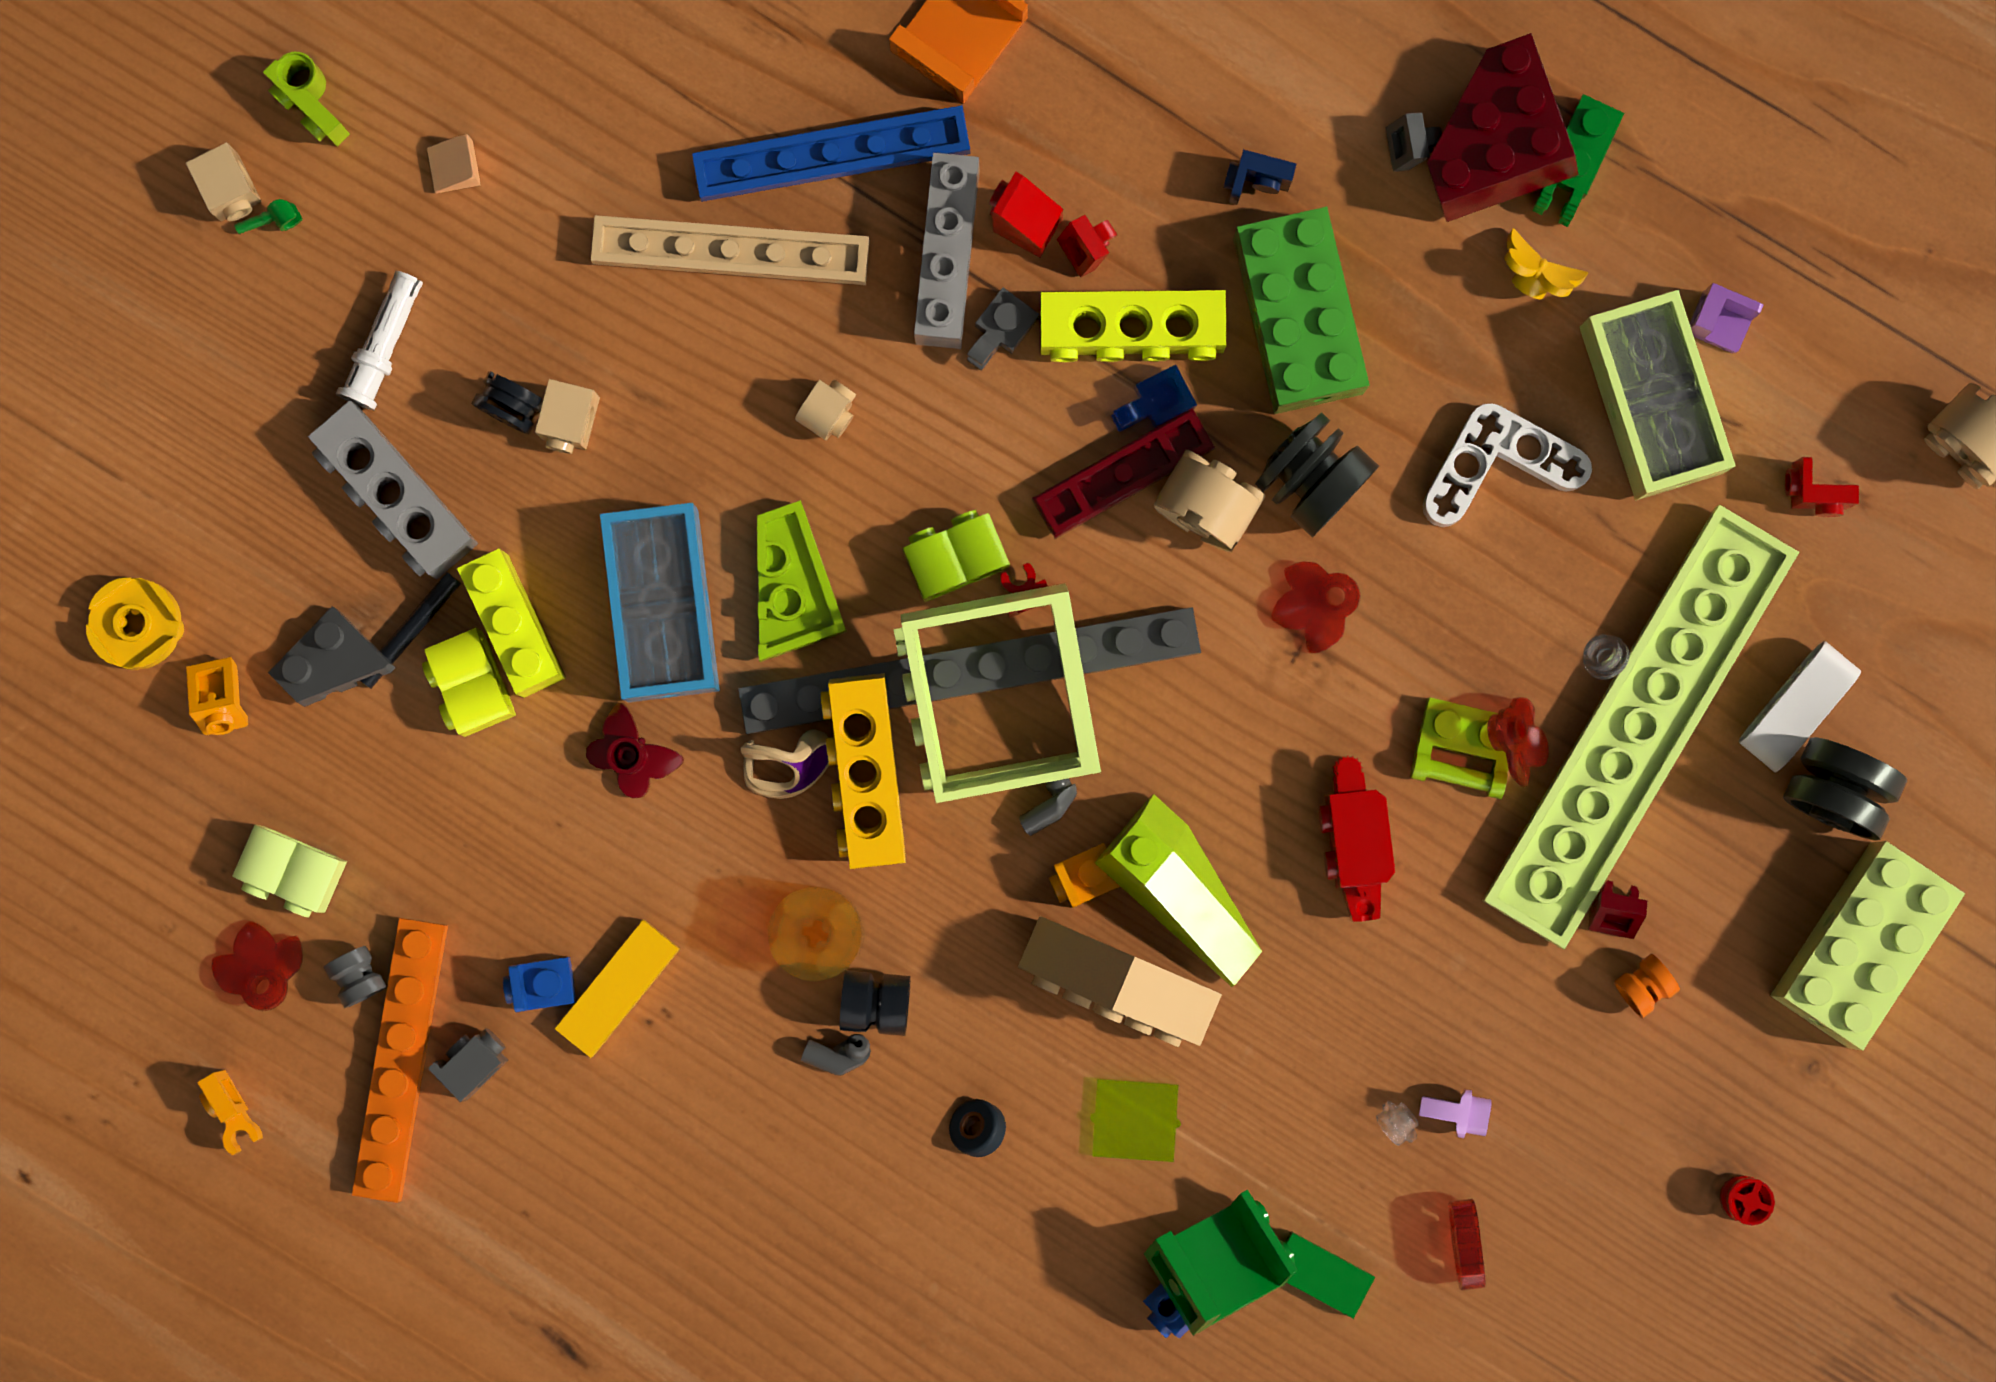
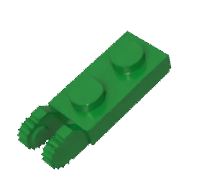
(1590, 134)

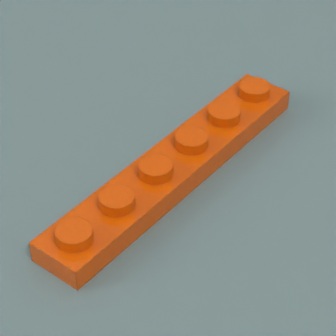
(399, 1060)

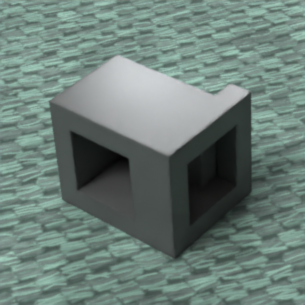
(471, 1064)

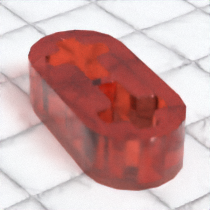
(1466, 1244)

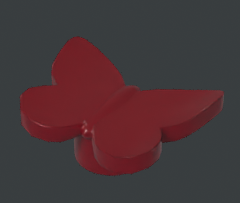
(630, 755)

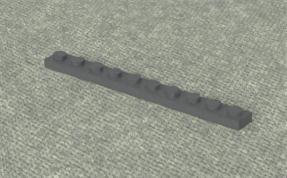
(983, 667)

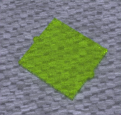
(1135, 1120)

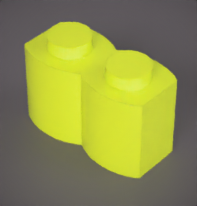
(468, 682)

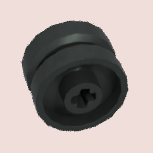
(1845, 788)

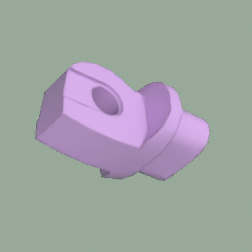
(1470, 1114)

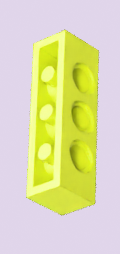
(1201, 308)

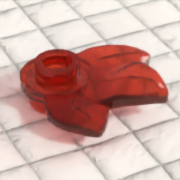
(1309, 604)
(1519, 738)
(257, 959)

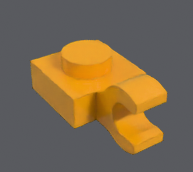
(223, 1101)

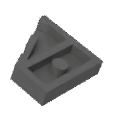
(328, 660)

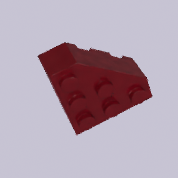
(1502, 134)

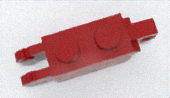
(1359, 840)

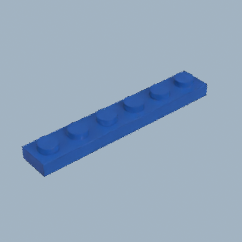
(830, 153)

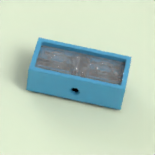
(659, 602)

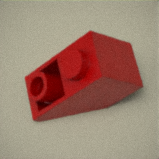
(1024, 214)

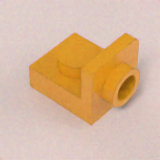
(215, 697)
(1080, 878)

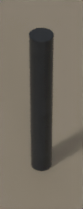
(416, 622)

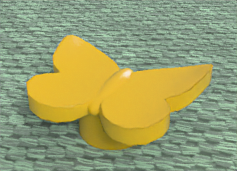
(1535, 274)

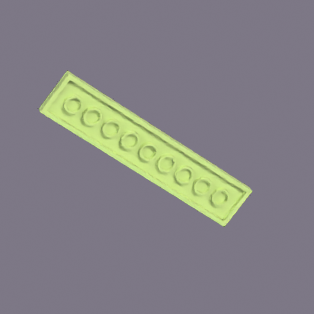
(1640, 727)

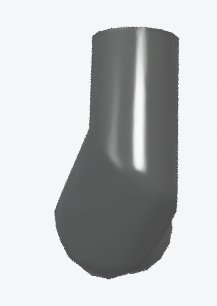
(1050, 810)
(839, 1059)

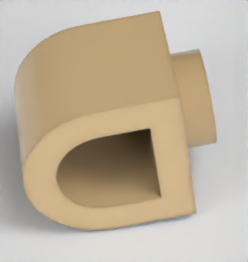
(827, 409)

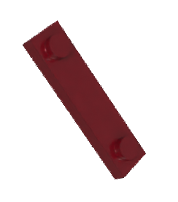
(1121, 474)

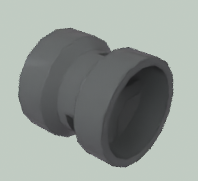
(355, 976)

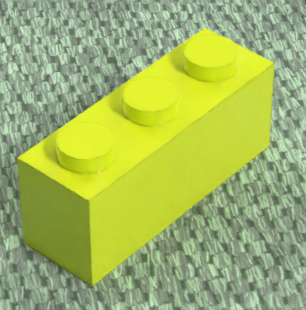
(511, 623)

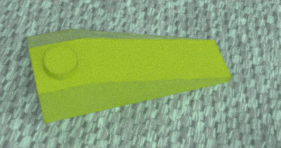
(1174, 881)

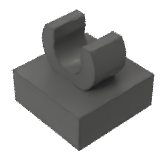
(1410, 141)

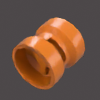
(1646, 985)

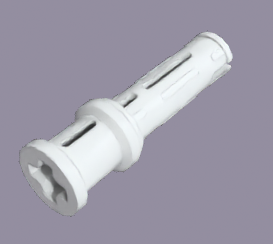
(373, 359)

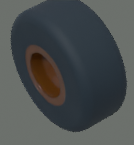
(991, 1131)

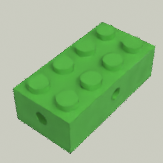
(1300, 310)

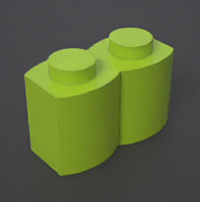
(955, 556)

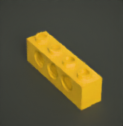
(884, 842)

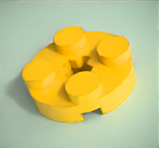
(140, 597)

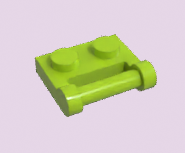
(1460, 731)

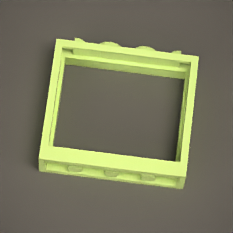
(1015, 775)

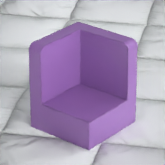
(1723, 317)

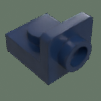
(1265, 172)

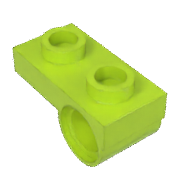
(305, 97)

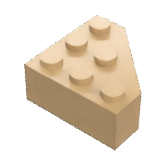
(1118, 984)

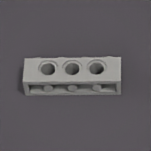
(947, 250)
(353, 430)

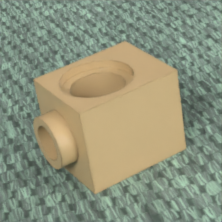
(224, 183)
(567, 416)

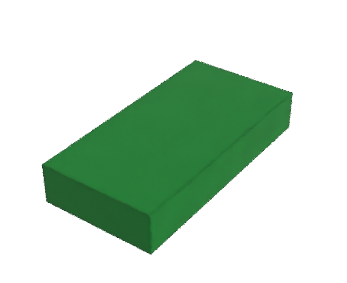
(1328, 1276)

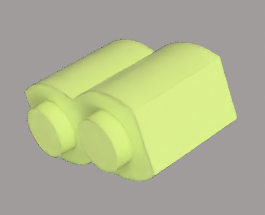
(289, 870)

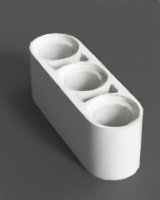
(1799, 706)

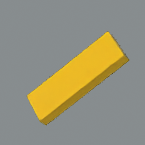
(617, 988)

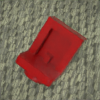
(1824, 498)

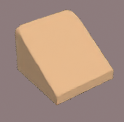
(453, 164)

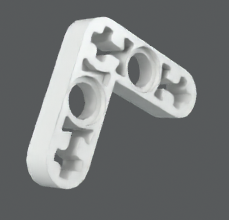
(1504, 446)

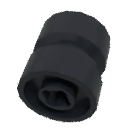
(875, 1003)

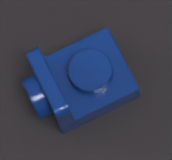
(540, 984)

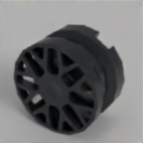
(511, 398)

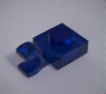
(1159, 398)

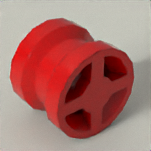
(1757, 1203)

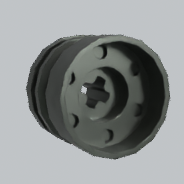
(1316, 474)

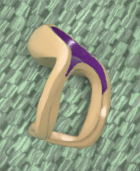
(807, 761)

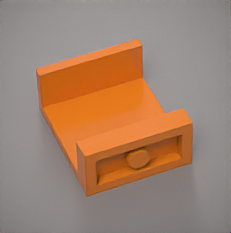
(958, 40)

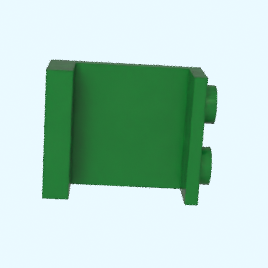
(1221, 1263)

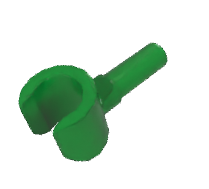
(280, 211)

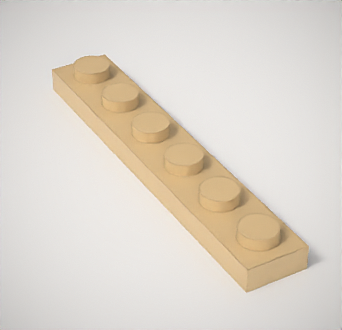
(730, 250)

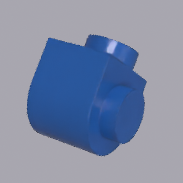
(1164, 1314)

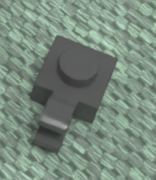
(1003, 325)

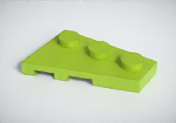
(794, 588)

